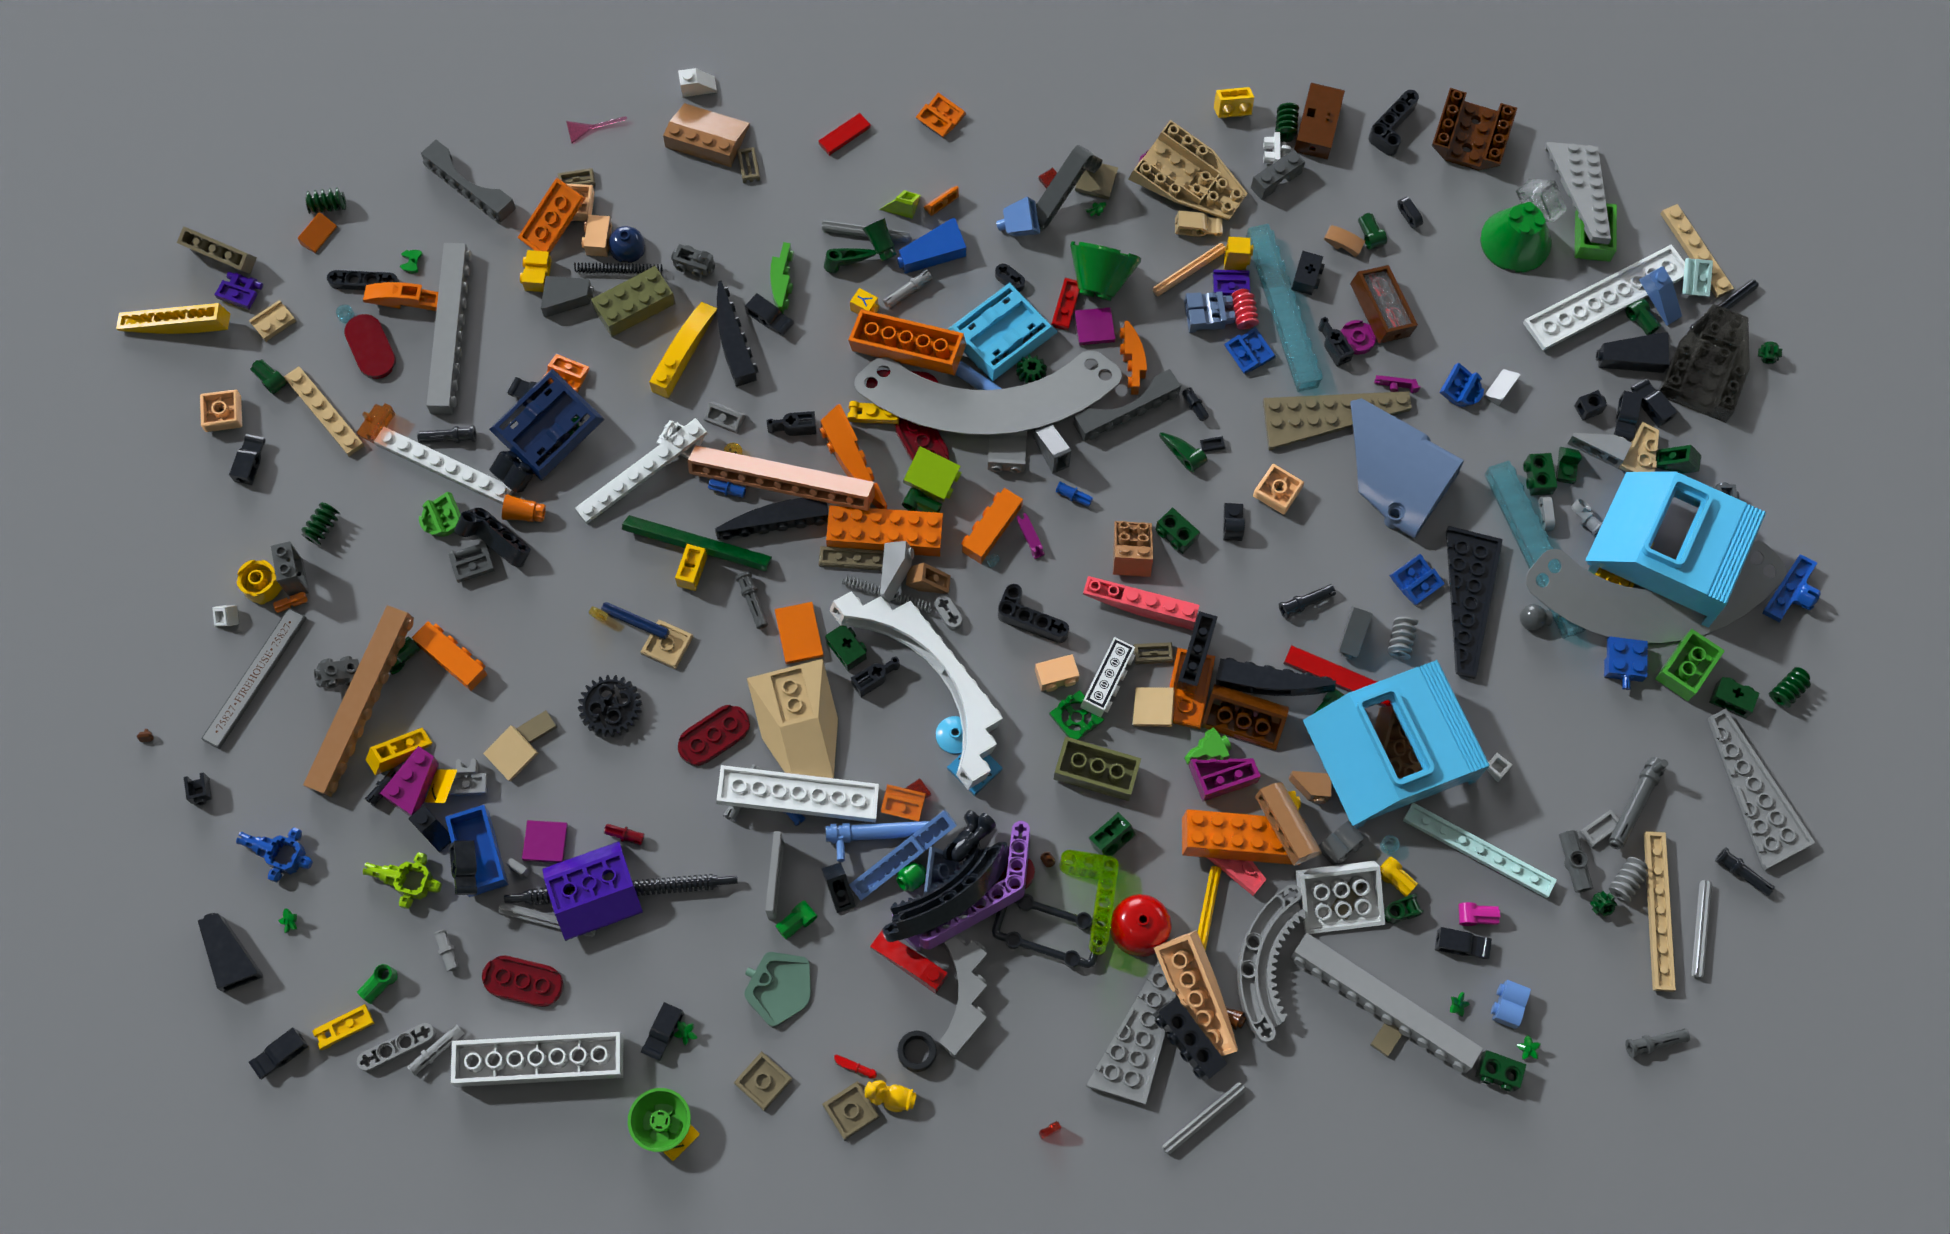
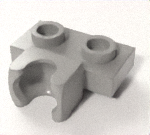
(468, 780)

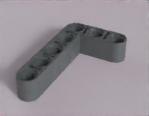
(1064, 182)

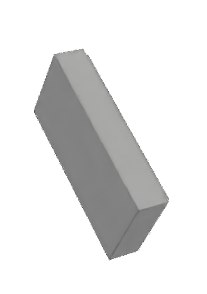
(1600, 828)

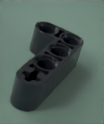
(1382, 131)
(494, 534)
(1034, 616)

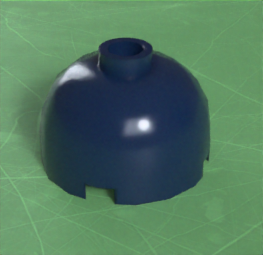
(626, 244)

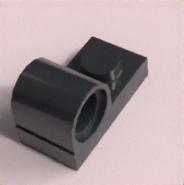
(1233, 522)

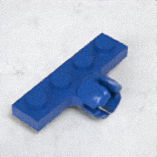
(1794, 590)

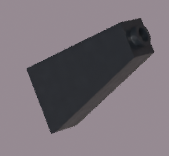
(1640, 353)
(227, 956)

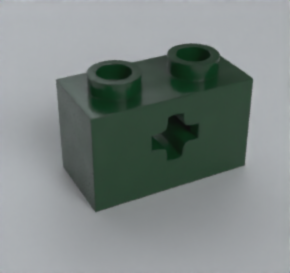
(847, 656)
(1734, 697)

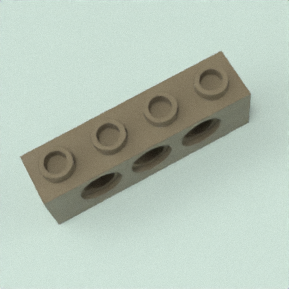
(216, 250)

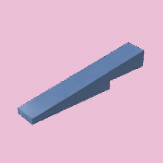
(903, 854)

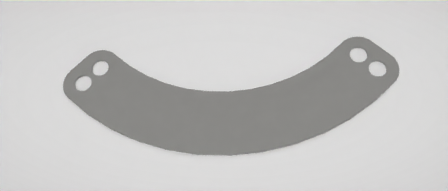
(989, 411)
(1640, 613)

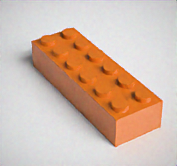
(907, 342)
(875, 527)
(1231, 837)

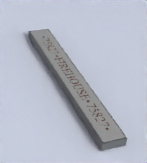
(253, 678)

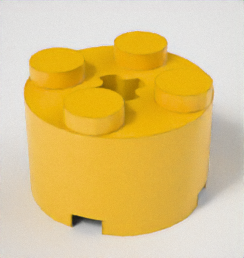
(258, 581)

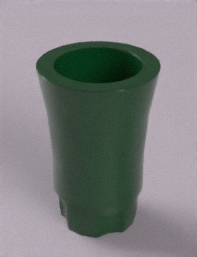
(880, 239)

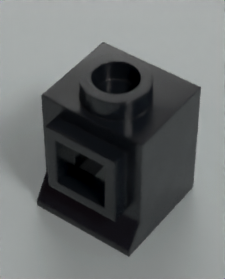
(192, 786)

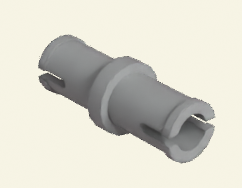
(446, 950)

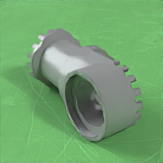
(1584, 511)

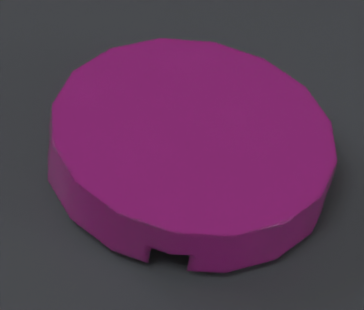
(1362, 341)

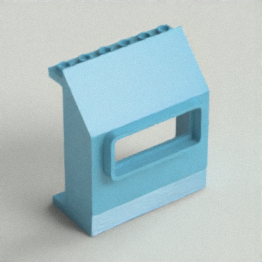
(1709, 556)
(1432, 725)

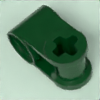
(1406, 909)

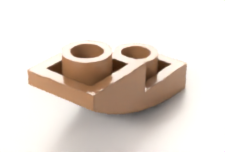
(1342, 238)

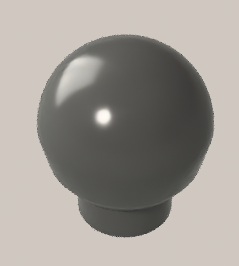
(1535, 617)

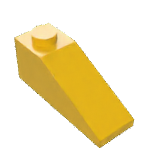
(396, 751)

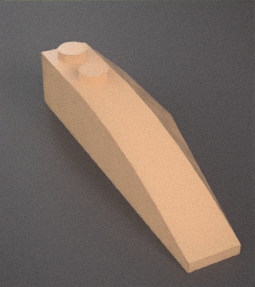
(1195, 984)

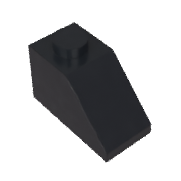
(430, 828)
(838, 887)

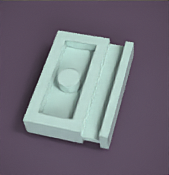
(1697, 277)

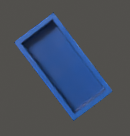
(477, 826)

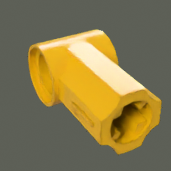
(1393, 873)

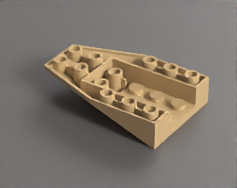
(1189, 173)
(797, 718)

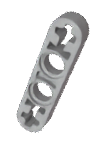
(395, 1044)

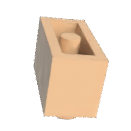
(597, 235)
(1057, 673)

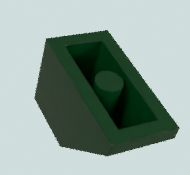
(1679, 459)

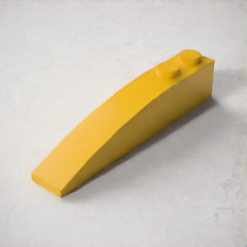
(176, 320)
(681, 350)

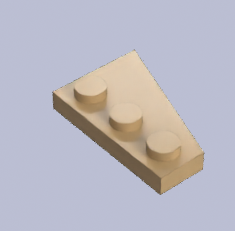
(1642, 451)

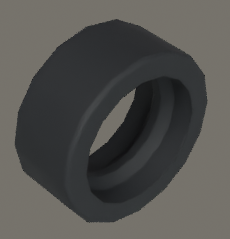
(917, 1067)

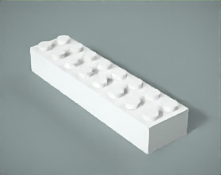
(537, 1059)

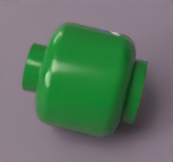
(911, 877)

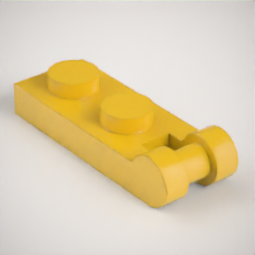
(870, 414)
(343, 1026)

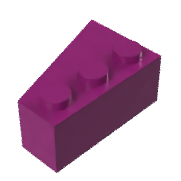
(1223, 776)
(411, 782)

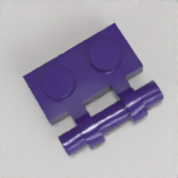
(236, 294)

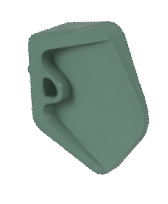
(779, 987)

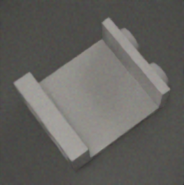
(1007, 452)

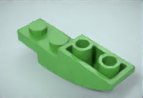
(780, 277)

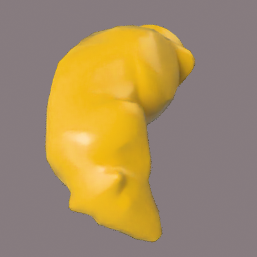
(895, 1097)

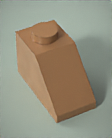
(928, 579)
(1312, 785)

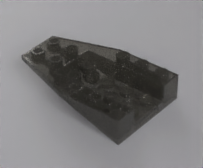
(1710, 364)

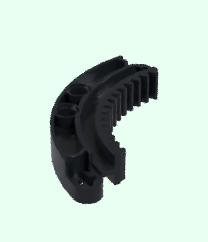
(952, 897)

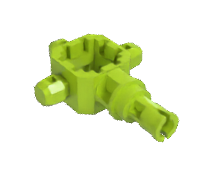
(395, 877)

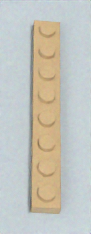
(1659, 912)

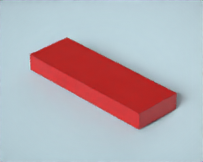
(844, 134)
(1066, 304)

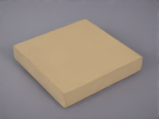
(668, 650)
(1153, 707)
(510, 753)

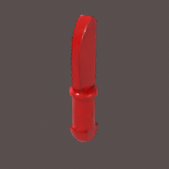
(853, 1066)

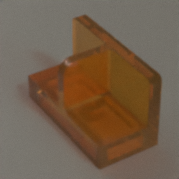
(375, 420)

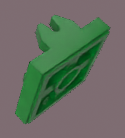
(1056, 715)

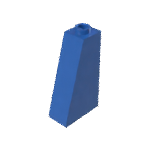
(933, 248)

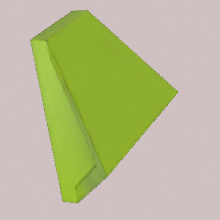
(903, 205)

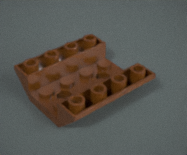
(1484, 139)

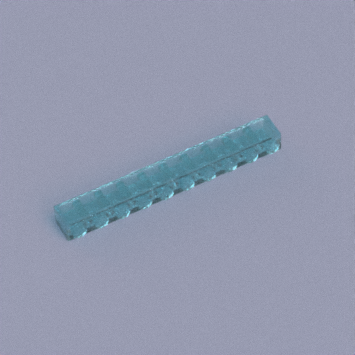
(1284, 308)
(1525, 528)

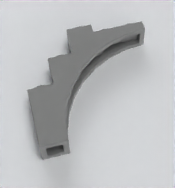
(967, 1018)

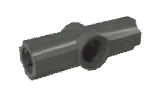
(1572, 849)

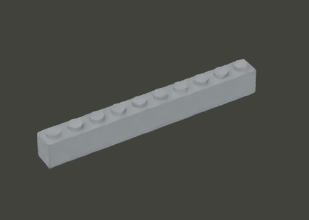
(448, 327)
(1386, 1003)

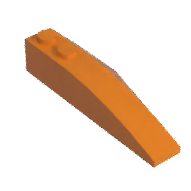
(844, 445)

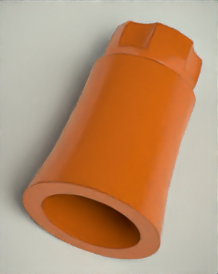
(522, 509)

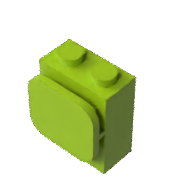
(932, 474)

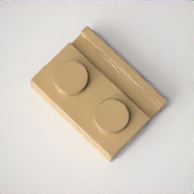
(272, 320)

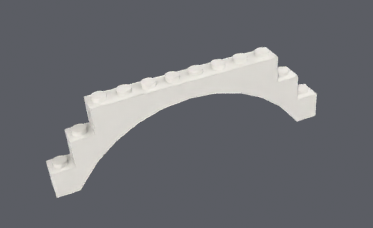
(910, 628)

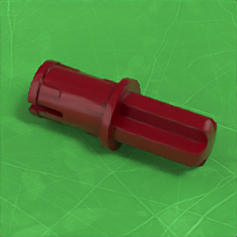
(624, 834)

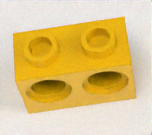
(1233, 102)
(691, 567)

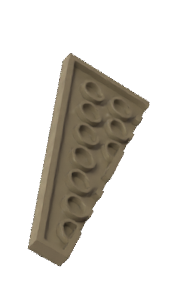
(1311, 416)

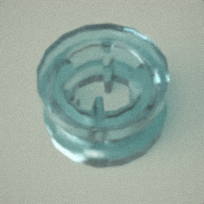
(339, 312)
(1395, 841)

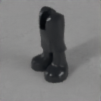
(976, 830)

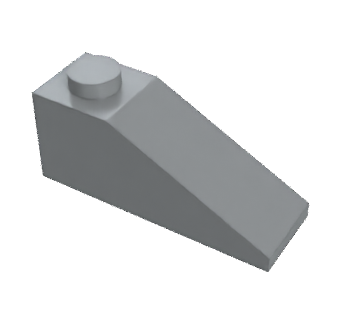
(1604, 447)
(896, 564)

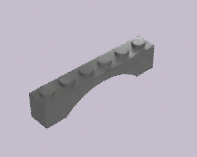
(493, 201)
(1095, 421)

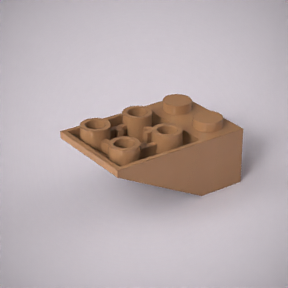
(1132, 549)

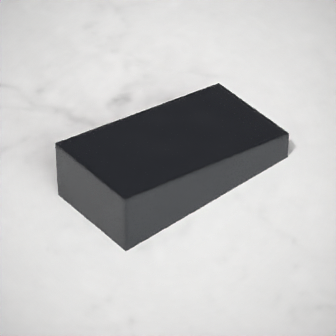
(1212, 444)

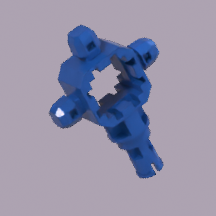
(269, 848)

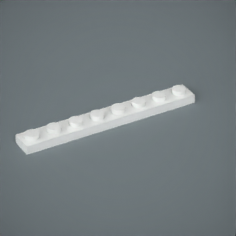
(442, 465)
(641, 470)

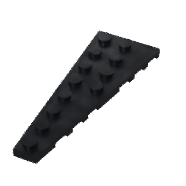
(1472, 576)

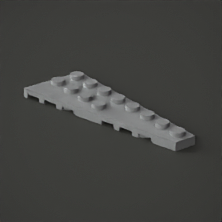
(1583, 182)
(1767, 813)
(1134, 1052)

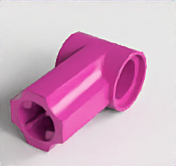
(1471, 914)

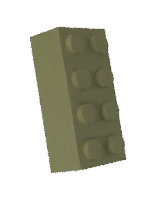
(633, 301)
(1097, 768)

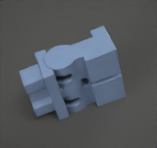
(1208, 311)

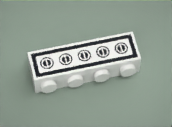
(1107, 677)

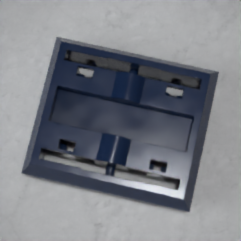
(546, 423)

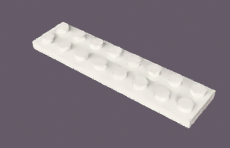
(797, 794)

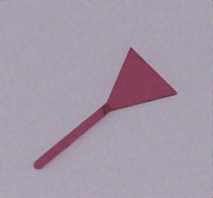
(577, 130)

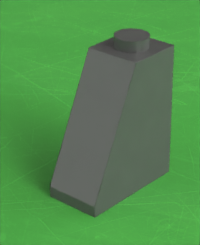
(565, 294)
(1052, 447)
(1354, 632)

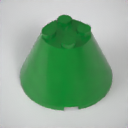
(1517, 238)
(1101, 269)

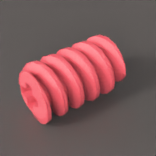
(1244, 309)

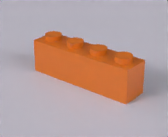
(992, 525)
(449, 655)

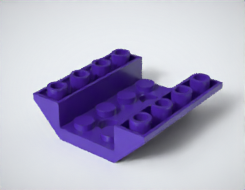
(595, 900)

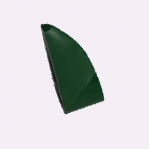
(845, 256)
(1184, 452)

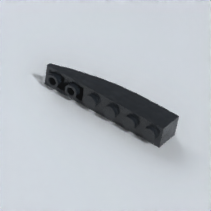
(733, 340)
(775, 516)
(1270, 681)

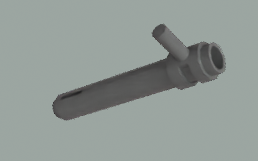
(1648, 780)

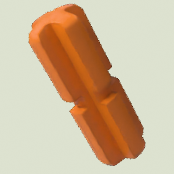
(294, 600)

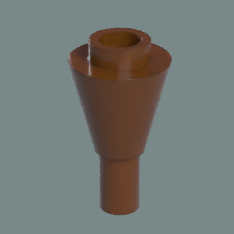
(1236, 1018)

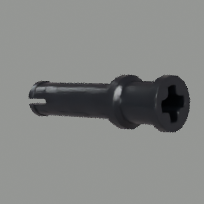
(456, 434)
(1299, 603)
(1737, 866)

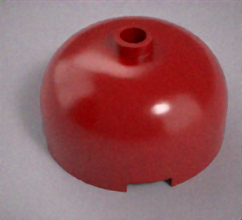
(1139, 937)

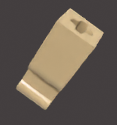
(1197, 224)

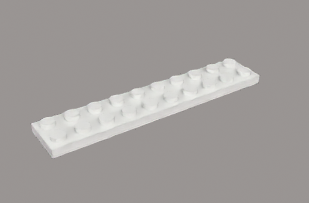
(1600, 299)

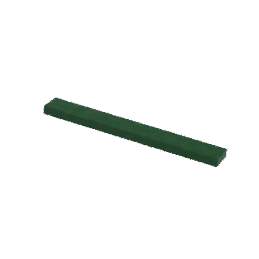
(682, 538)

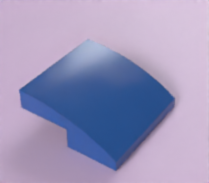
(1249, 350)
(1417, 579)

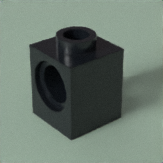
(1586, 410)

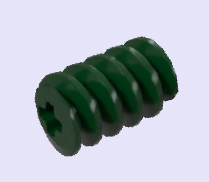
(1287, 121)
(325, 201)
(319, 523)
(1791, 687)

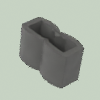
(1340, 843)

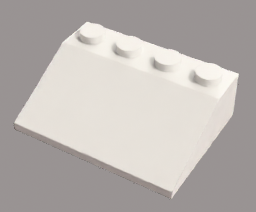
(1323, 886)

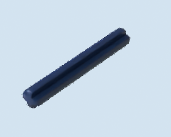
(635, 620)

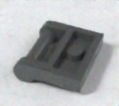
(472, 566)

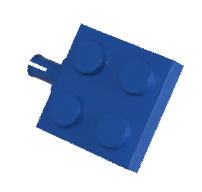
(1626, 660)

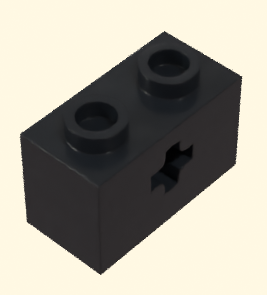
(1307, 272)

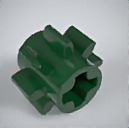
(1770, 352)
(1603, 903)

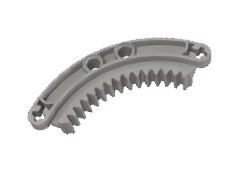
(1257, 990)

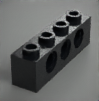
(1197, 652)
(1212, 1061)

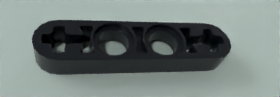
(363, 277)

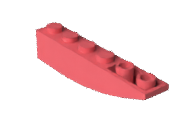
(1143, 602)

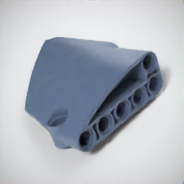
(1399, 467)

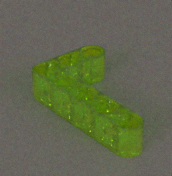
(1102, 895)

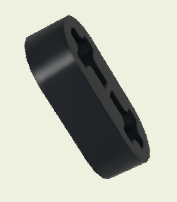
(1410, 212)
(1010, 276)

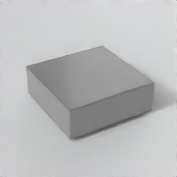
(518, 868)

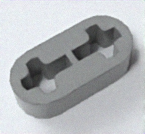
(1546, 513)
(944, 615)

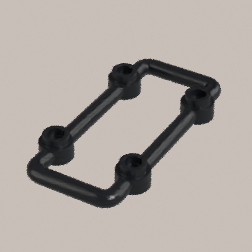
(1014, 939)

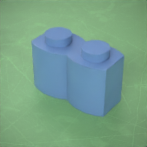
(1510, 1004)

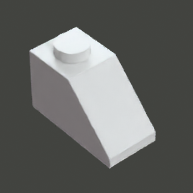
(696, 82)

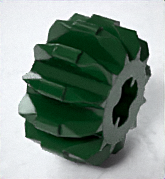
(1028, 364)

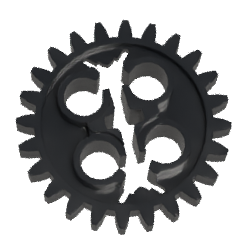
(626, 711)

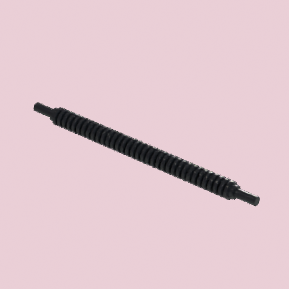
(713, 881)

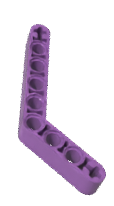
(1002, 888)

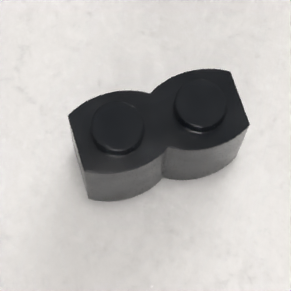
(511, 471)

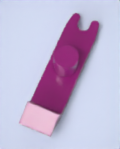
(1395, 382)
(1030, 536)

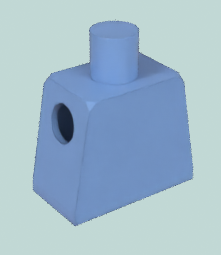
(1020, 218)

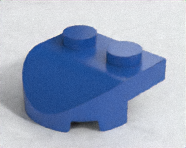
(1462, 387)

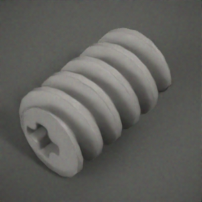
(1401, 637)
(1628, 878)

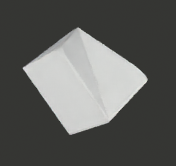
(225, 615)
(1498, 767)

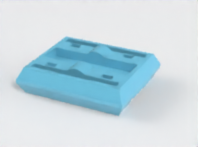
(1002, 330)

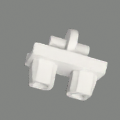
(1277, 150)

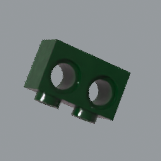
(1545, 474)
(1181, 528)
(1112, 835)
(1501, 1066)

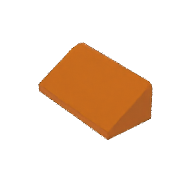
(942, 200)
(316, 232)

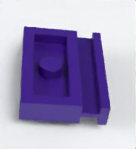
(1230, 281)

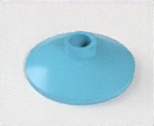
(945, 738)

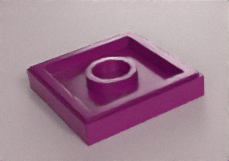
(1094, 326)
(545, 841)

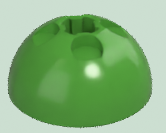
(652, 1110)

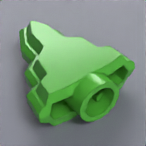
(1210, 747)

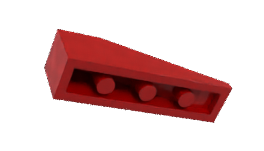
(911, 962)

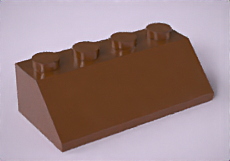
(1245, 717)

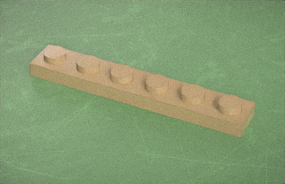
(1695, 247)
(324, 411)

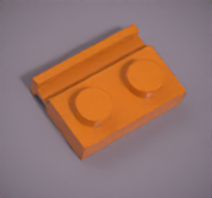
(903, 802)

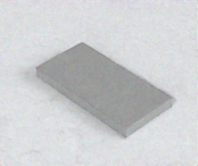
(774, 875)

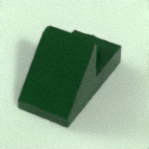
(1567, 465)

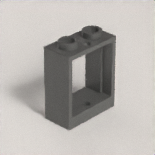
(287, 566)

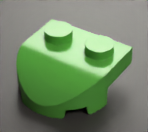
(440, 515)

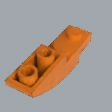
(398, 293)
(1135, 356)

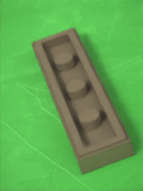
(851, 558)

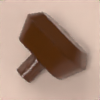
(145, 736)
(1047, 859)

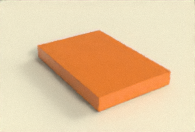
(799, 632)

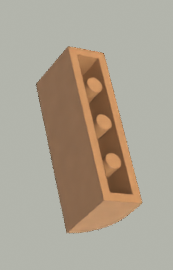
(1287, 823)

